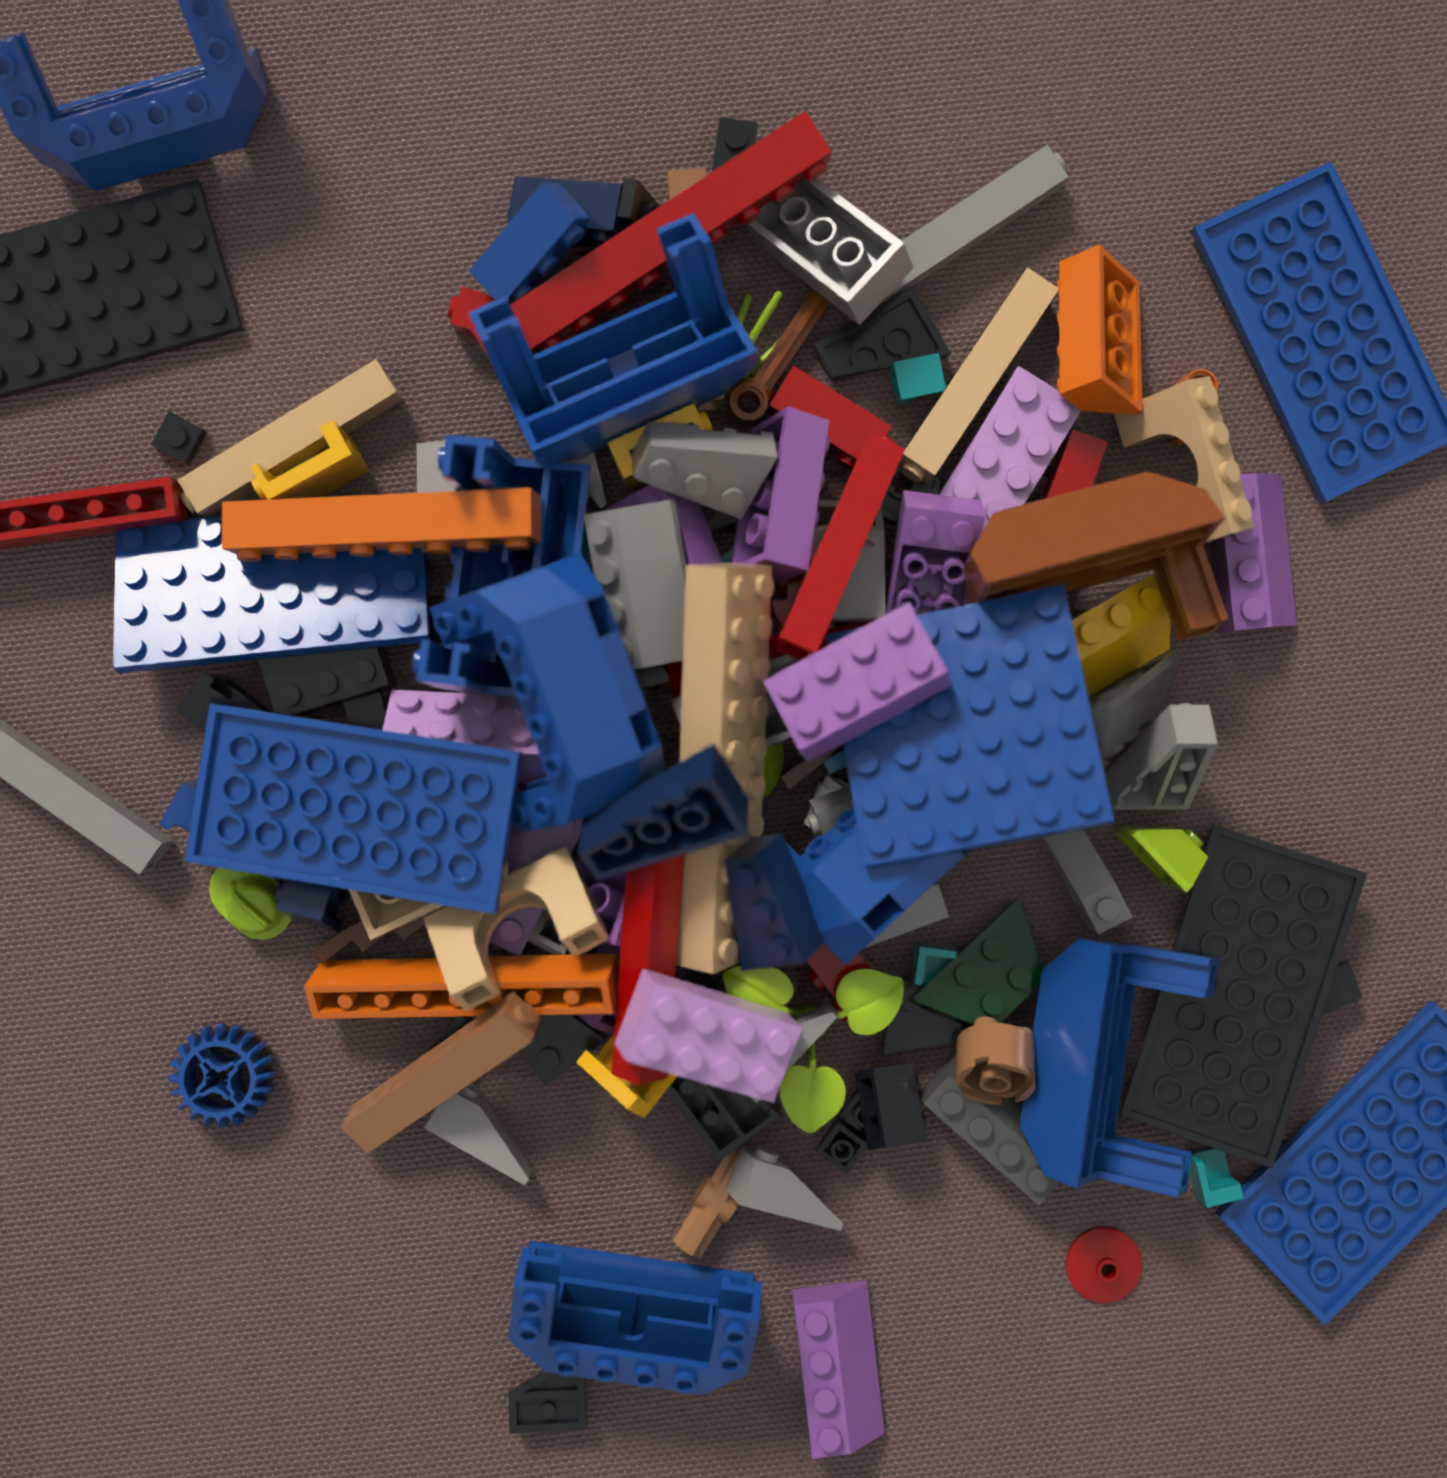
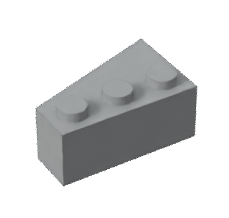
(705, 465)
(1165, 761)

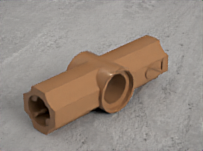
(709, 1208)

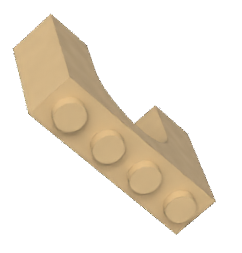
(1194, 416)
(463, 935)

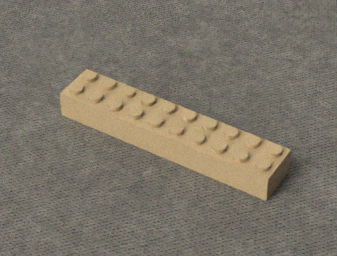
(727, 706)

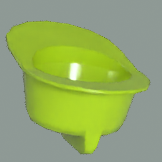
(248, 902)

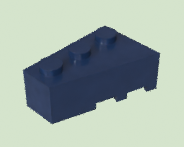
(597, 199)
(770, 905)

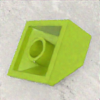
(1167, 852)

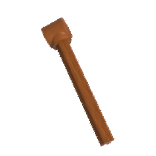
(761, 385)

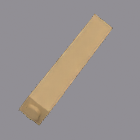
(977, 377)
(289, 439)

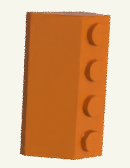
(1099, 334)

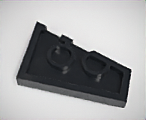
(889, 334)
(919, 1026)
(559, 1045)

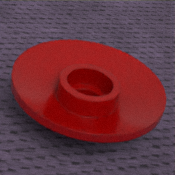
(1094, 1250)

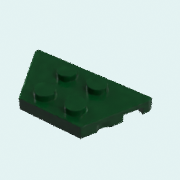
(990, 972)

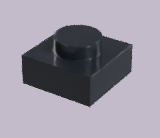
(179, 438)

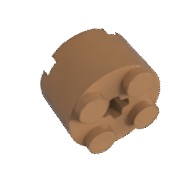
(995, 1062)

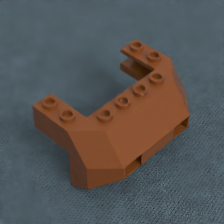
(1103, 537)

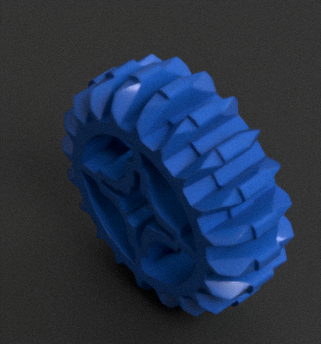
(212, 1063)

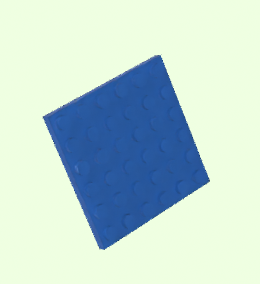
(993, 754)

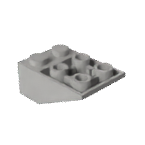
(865, 591)

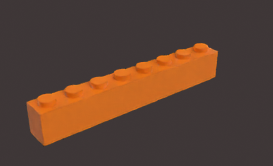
(382, 523)
(419, 990)

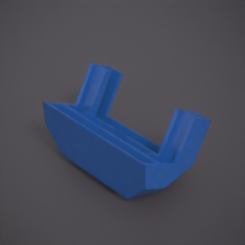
(146, 123)
(627, 368)
(483, 465)
(570, 685)
(859, 902)
(1082, 1058)
(634, 1318)

